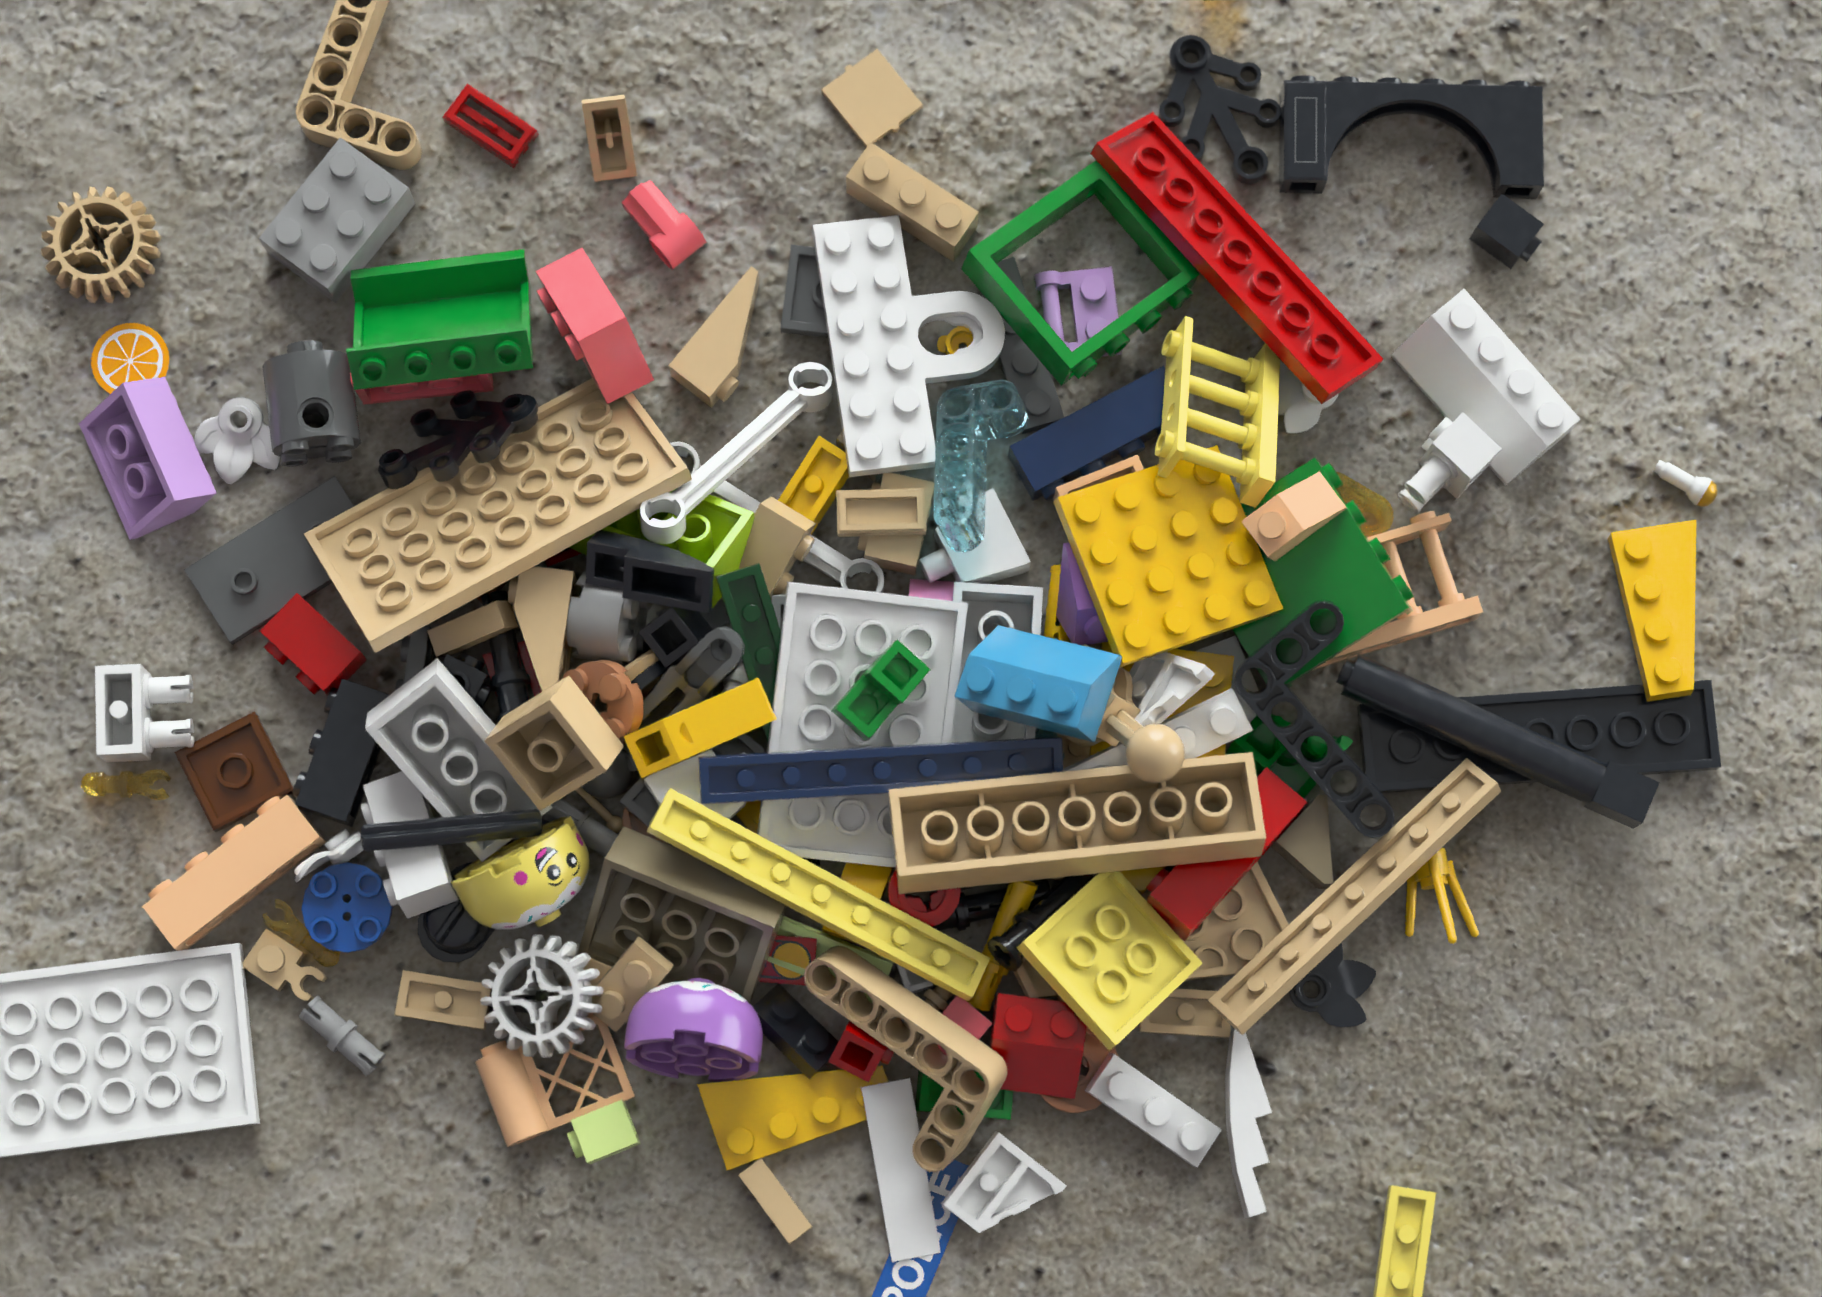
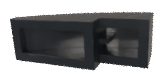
(649, 572)

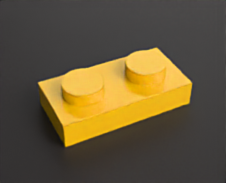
(816, 481)

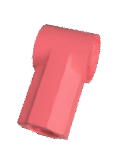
(669, 233)

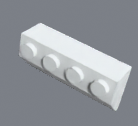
(1475, 369)

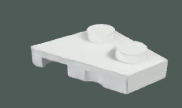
(1165, 684)
(999, 1185)

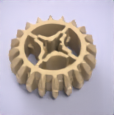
(84, 251)

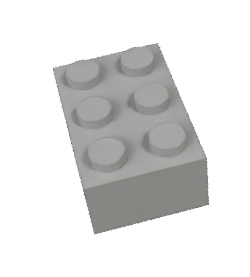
(337, 219)

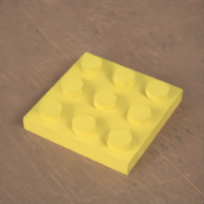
(1109, 956)

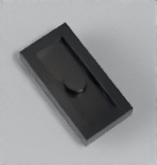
(795, 1031)

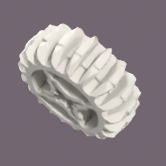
(543, 1012)

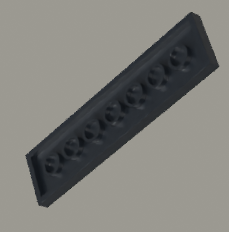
(1599, 722)

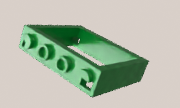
(1024, 319)

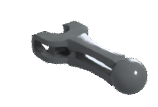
(697, 677)

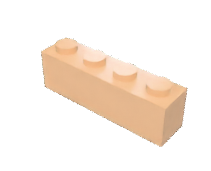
(232, 873)

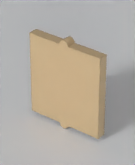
(872, 98)

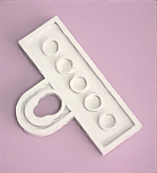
(877, 348)

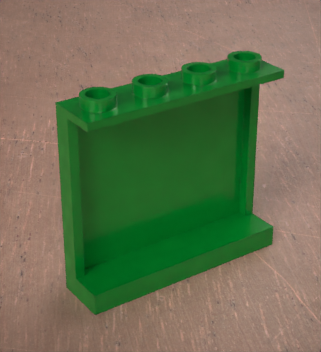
(441, 319)
(1332, 566)

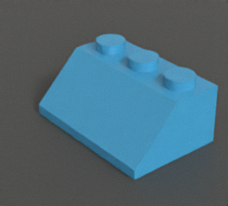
(1039, 682)

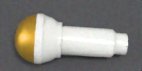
(1700, 490)

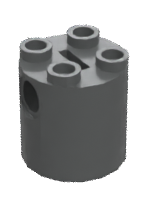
(307, 389)

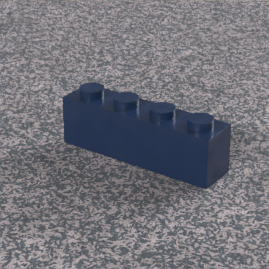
(1091, 436)

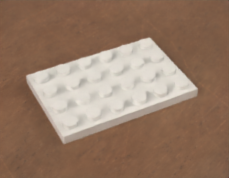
(823, 651)
(125, 1050)

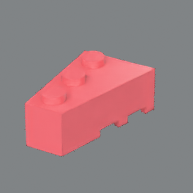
(593, 325)

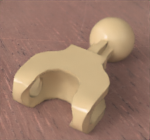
(1152, 750)

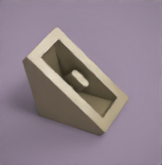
(1308, 844)

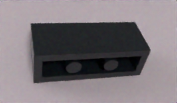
(341, 756)

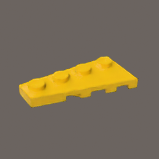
(1658, 596)
(782, 1112)

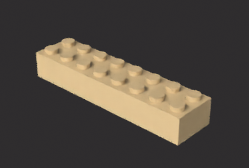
(1074, 824)

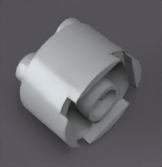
(606, 624)

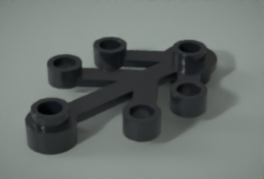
(1216, 102)
(512, 415)

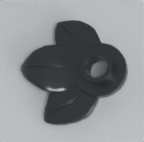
(1338, 987)

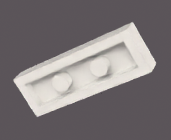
(1153, 1109)

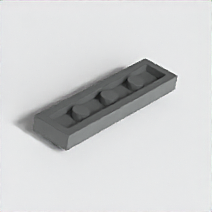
(1026, 370)

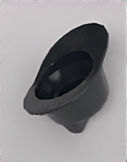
(451, 932)

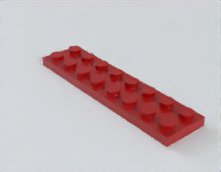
(1237, 257)

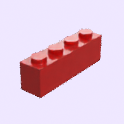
(1196, 889)

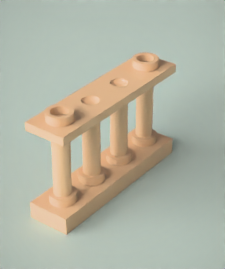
(1452, 608)

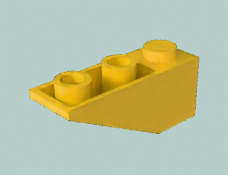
(700, 728)

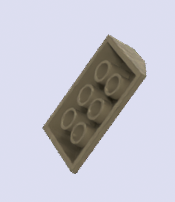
(684, 911)

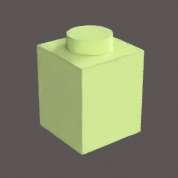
(603, 1132)

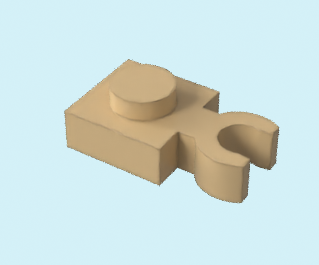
(278, 962)

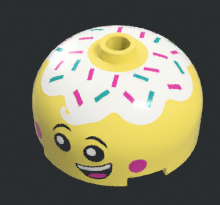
(526, 878)

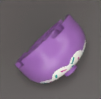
(695, 1032)

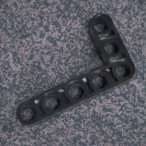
(1306, 724)

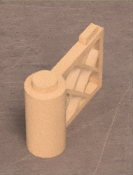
(520, 1097)

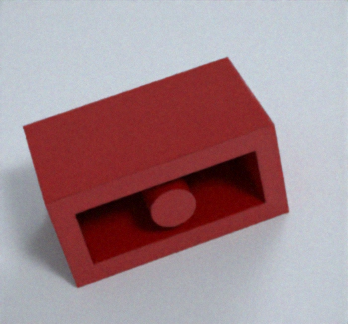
(311, 645)

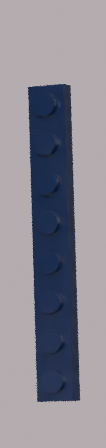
(871, 768)

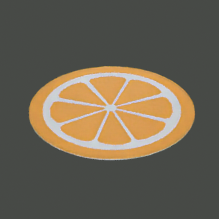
(128, 355)

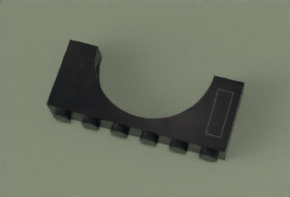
(1496, 119)

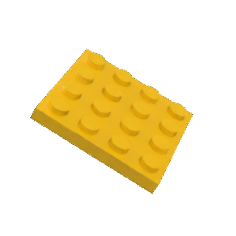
(1166, 558)

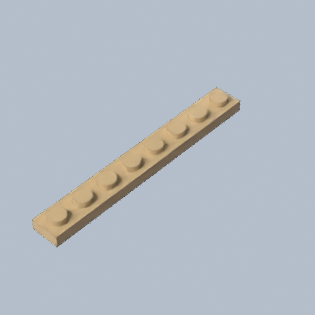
(1354, 896)

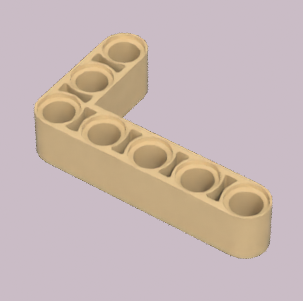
(337, 99)
(916, 1046)

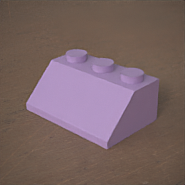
(147, 456)

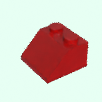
(1039, 1044)

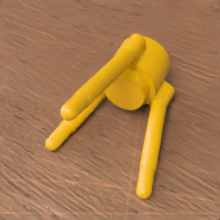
(1435, 875)

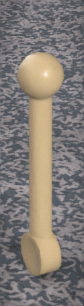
(613, 822)

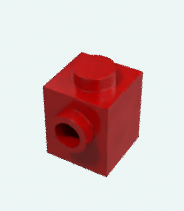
(859, 1053)

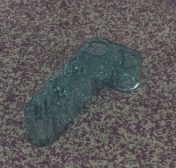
(963, 425)

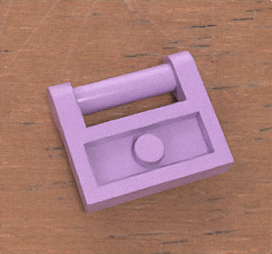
(1091, 300)

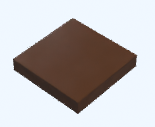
(234, 771)

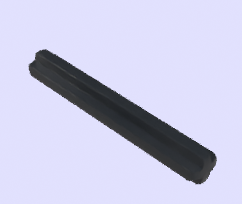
(451, 830)

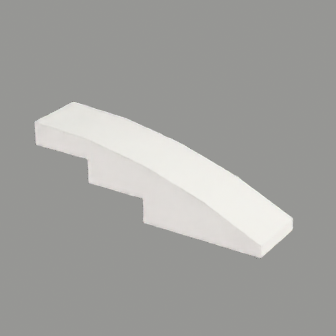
(1243, 1103)

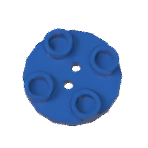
(325, 907)

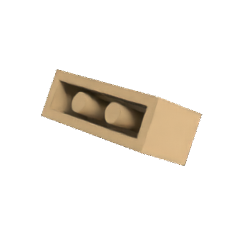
(922, 205)

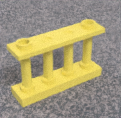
(1258, 406)

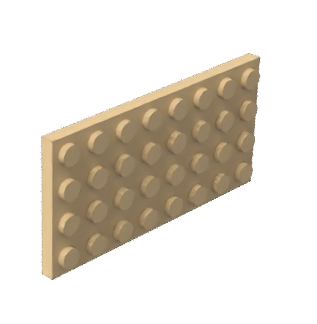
(444, 543)

